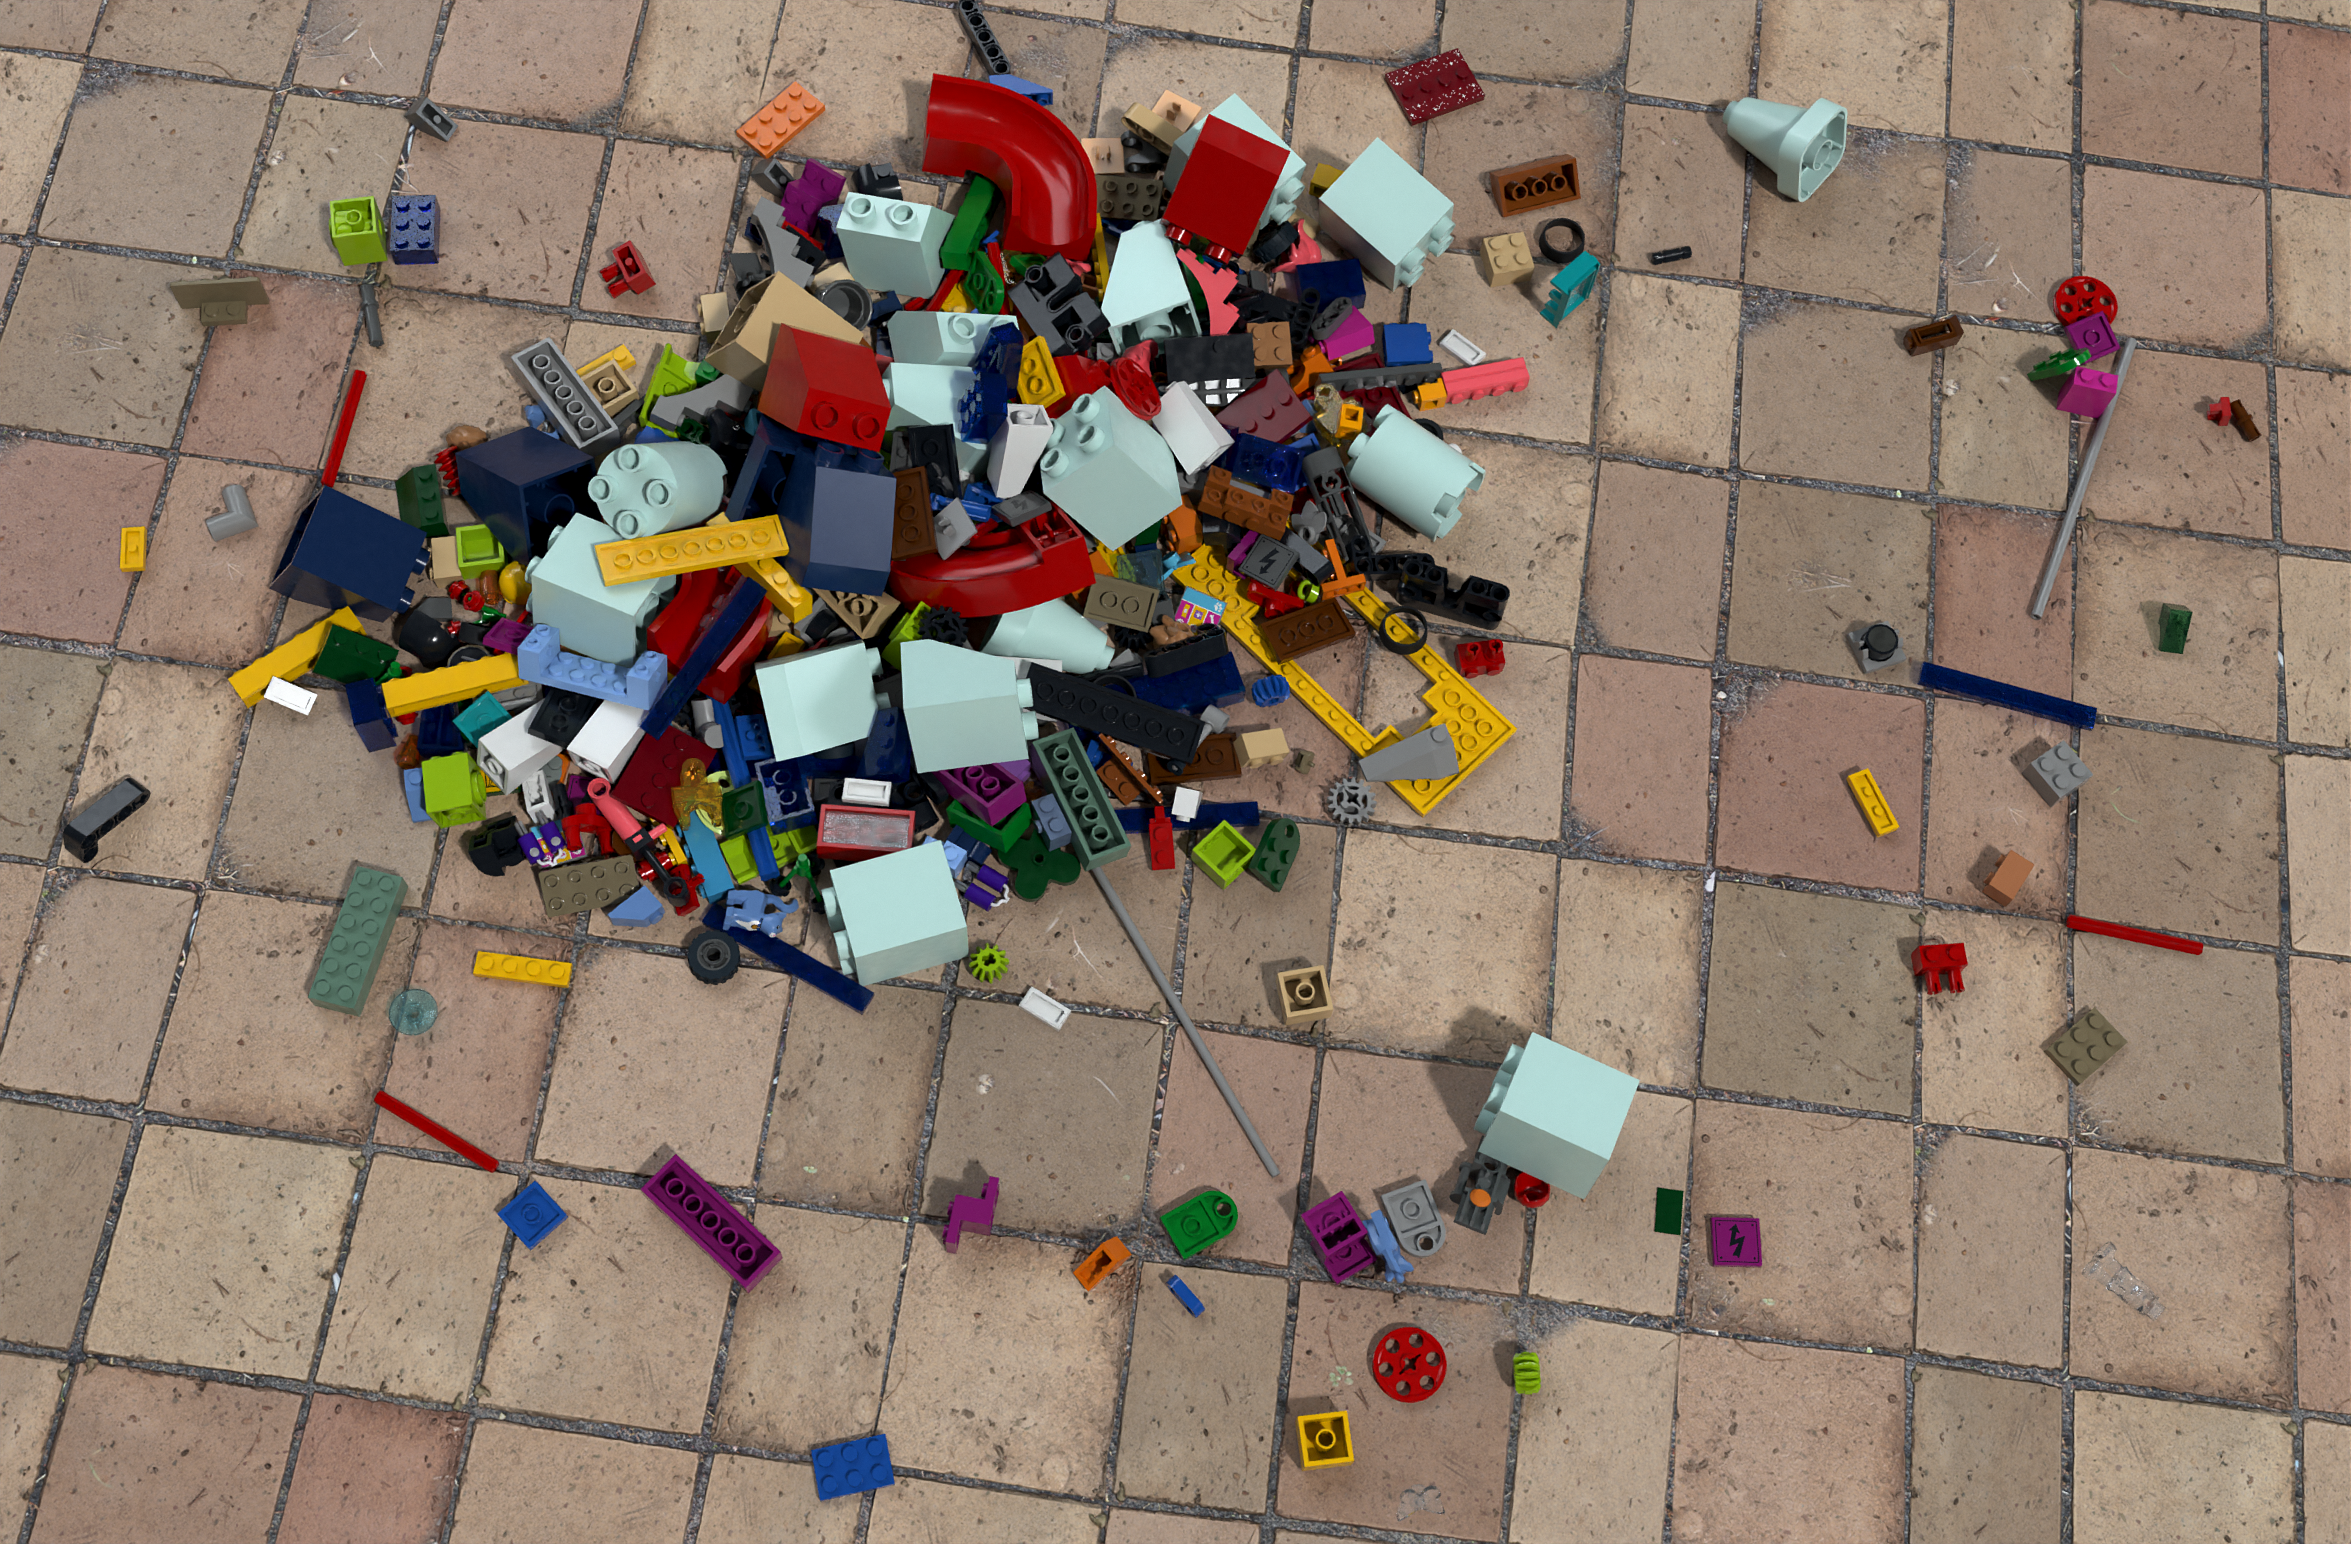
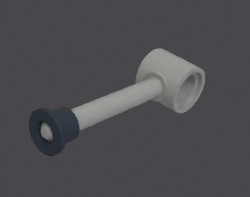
(1215, 722)

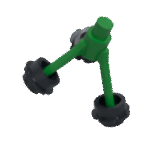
(806, 867)

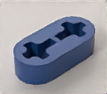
(1185, 1296)

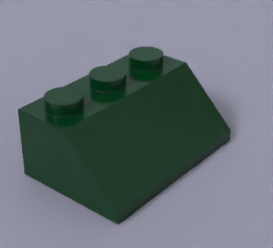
(422, 500)
(352, 657)

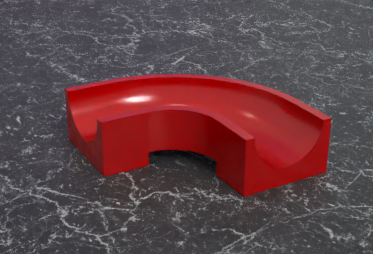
(1025, 153)
(999, 570)
(678, 627)

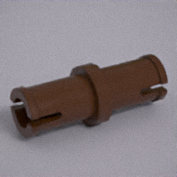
(2244, 420)

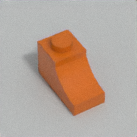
(1313, 364)
(1102, 1262)

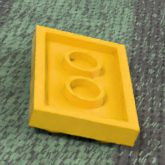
(1038, 375)

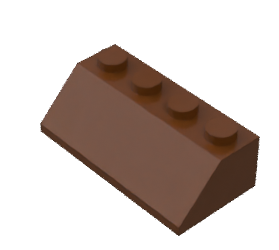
(1535, 185)

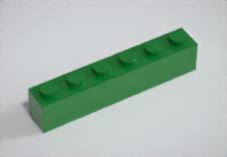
(970, 224)

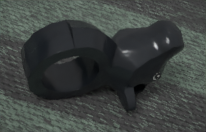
(729, 442)

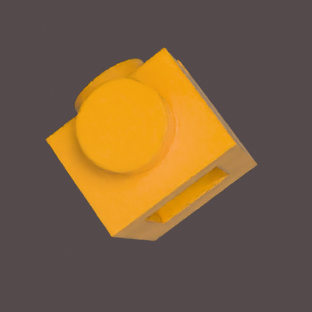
(1430, 395)
(1349, 422)

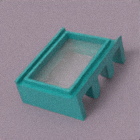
(1575, 286)

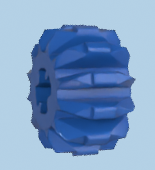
(1270, 690)

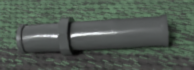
(370, 308)

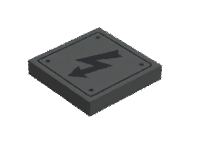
(1021, 508)
(1269, 562)

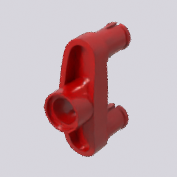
(1275, 602)
(587, 821)

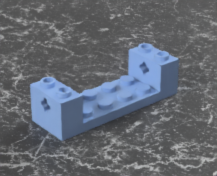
(545, 664)

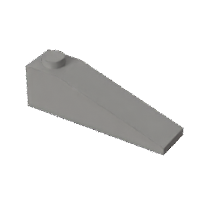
(1421, 756)

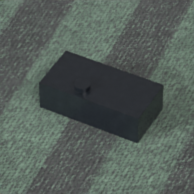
(1209, 357)

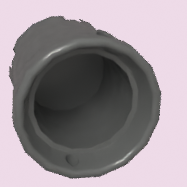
(847, 300)

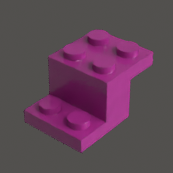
(806, 196)
(971, 1214)
(1338, 1237)

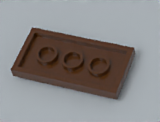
(913, 516)
(1306, 630)
(1212, 761)

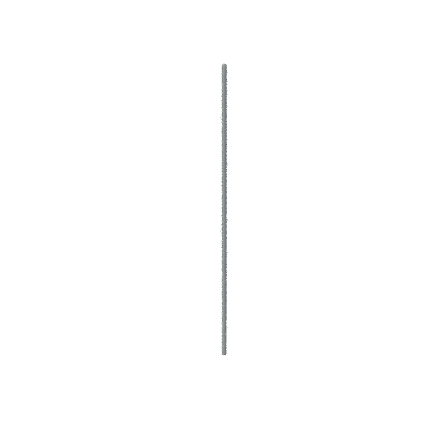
(1179, 1010)

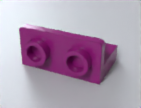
(1240, 552)

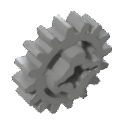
(1351, 811)

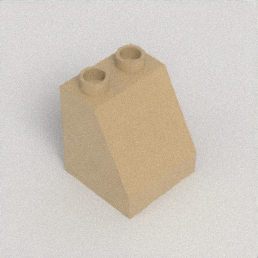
(752, 330)

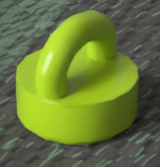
(1311, 591)

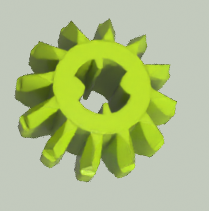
(984, 956)
(1526, 1373)

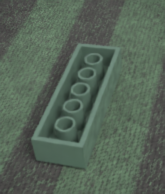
(1081, 797)
(358, 941)

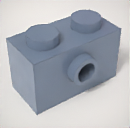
(1050, 822)

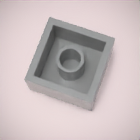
(2057, 773)

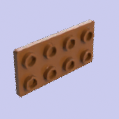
(1122, 777)

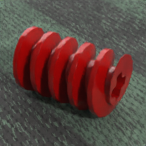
(449, 465)

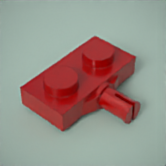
(684, 872)

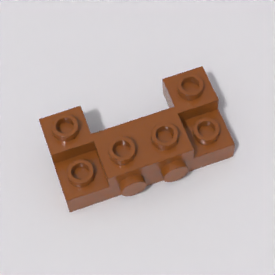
(1244, 508)

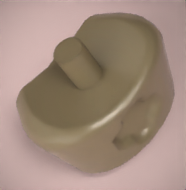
(1304, 761)

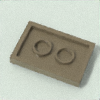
(1121, 602)
(2085, 1046)

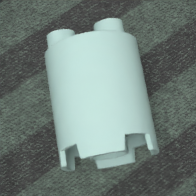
(1412, 473)
(659, 488)

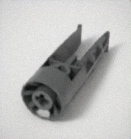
(1227, 391)
(1324, 467)

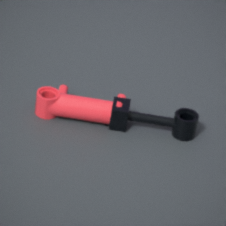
(636, 838)

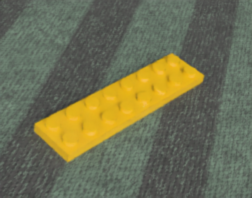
(691, 550)

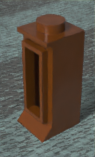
(1917, 346)

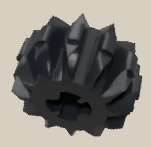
(1131, 641)

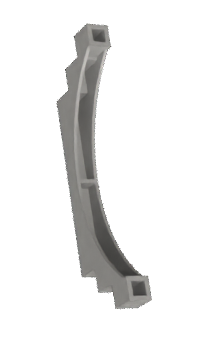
(726, 391)

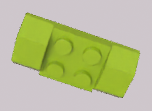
(670, 378)
(785, 847)

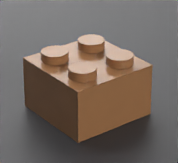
(1271, 345)

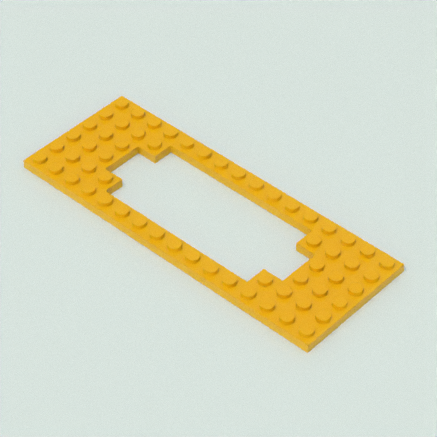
(1470, 719)

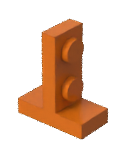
(1339, 583)

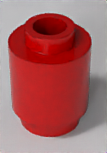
(646, 870)

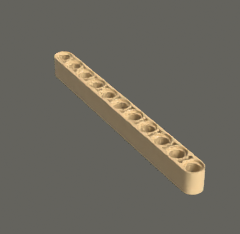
(1162, 136)

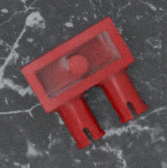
(634, 269)
(1479, 658)
(1937, 960)

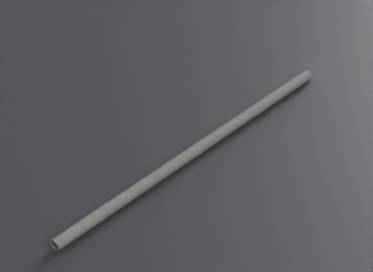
(2081, 486)

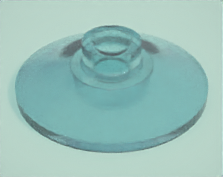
(410, 1002)

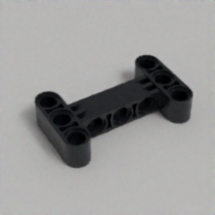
(1281, 309)

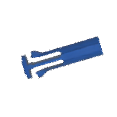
(976, 511)

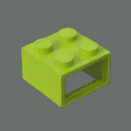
(479, 551)
(1223, 854)

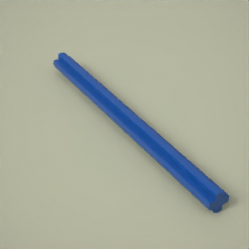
(740, 776)

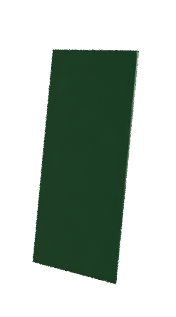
(1668, 1211)

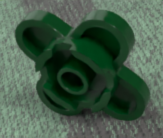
(1034, 876)

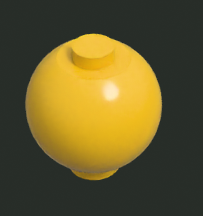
(513, 584)

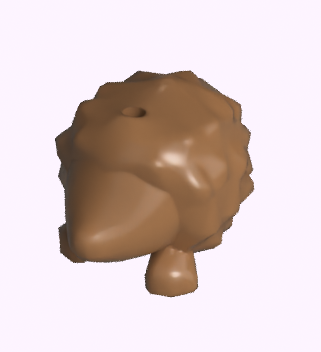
(465, 437)
(1169, 632)

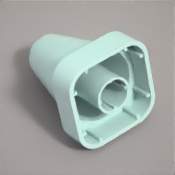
(1791, 140)
(1049, 632)

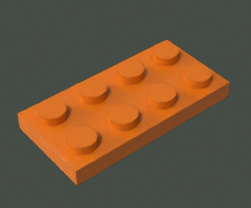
(780, 120)

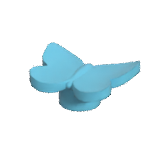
(1172, 561)

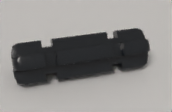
(1671, 255)

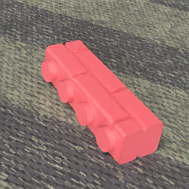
(1485, 380)

